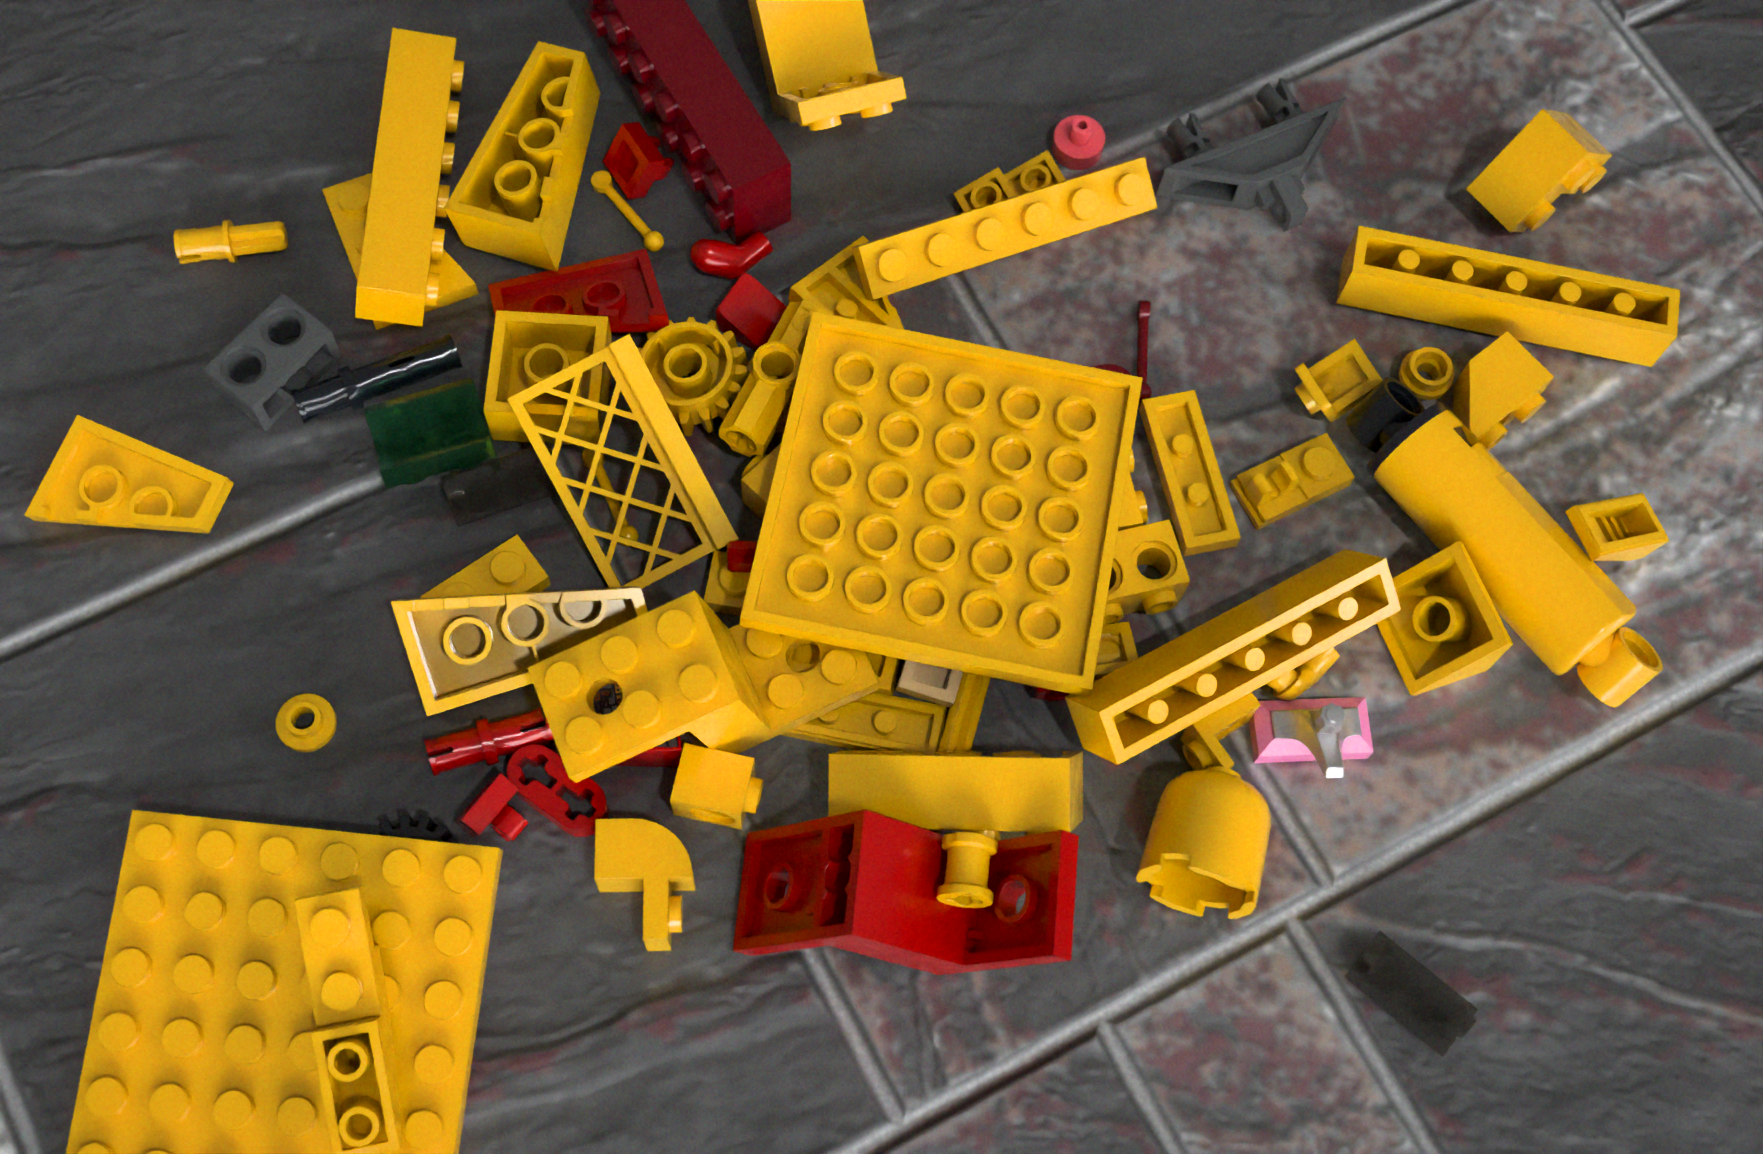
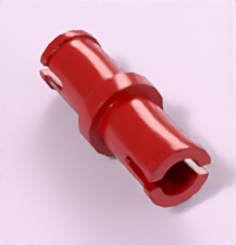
(486, 741)

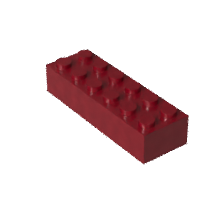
(698, 111)

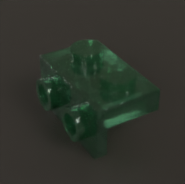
(429, 433)

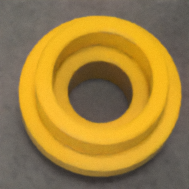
(1433, 362)
(312, 737)

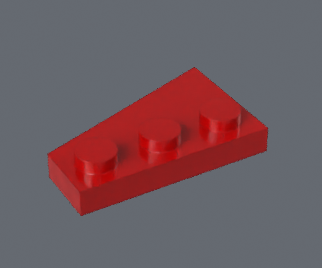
(612, 287)

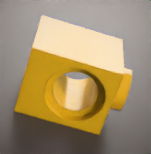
(715, 786)

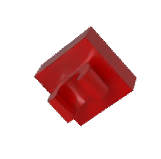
(636, 160)
(491, 810)

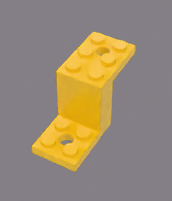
(821, 61)
(684, 675)

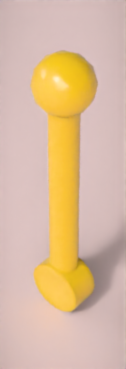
(603, 183)
(614, 505)

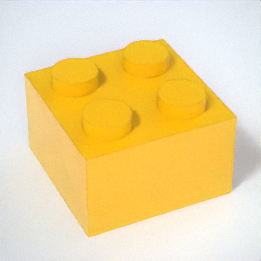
(534, 347)

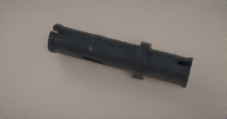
(376, 378)

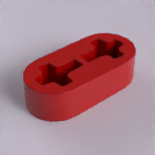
(549, 801)

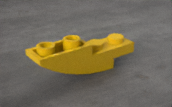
(351, 1021)

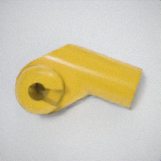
(1303, 677)

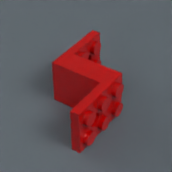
(873, 892)

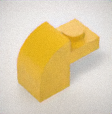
(649, 860)

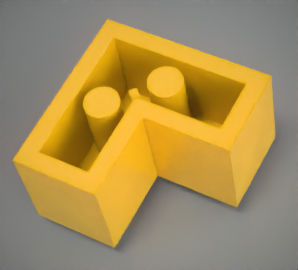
(1536, 167)

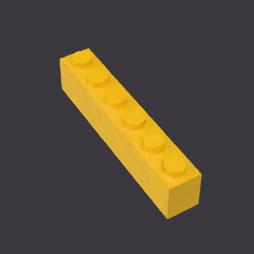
(406, 179)
(1509, 294)
(1233, 654)

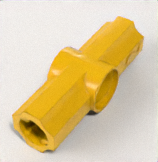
(766, 400)

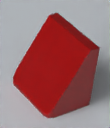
(749, 312)

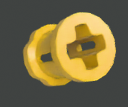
(967, 870)

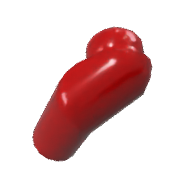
(727, 259)

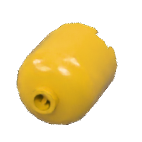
(1207, 843)

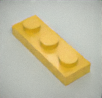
(1189, 473)

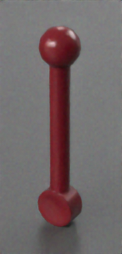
(1143, 315)

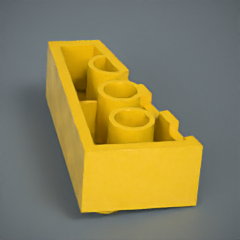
(530, 162)
(961, 789)

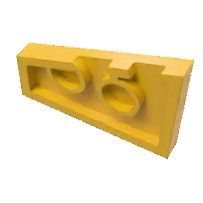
(125, 483)

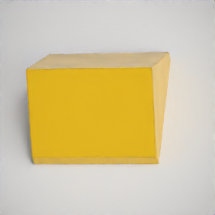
(1444, 622)

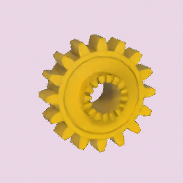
(699, 349)

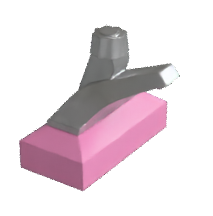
(1312, 731)

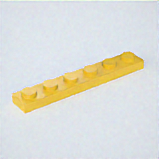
(1004, 228)

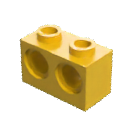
(1133, 592)

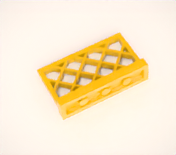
(664, 438)

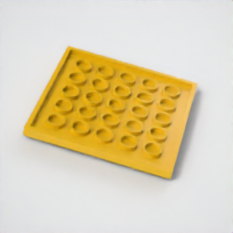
(945, 504)
(210, 1000)

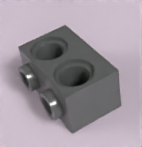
(279, 366)

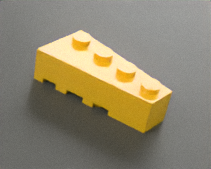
(486, 642)

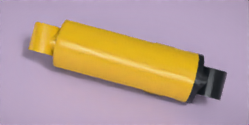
(1523, 556)

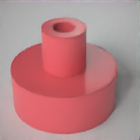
(1078, 142)

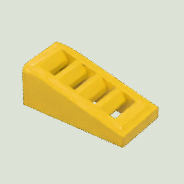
(1618, 528)

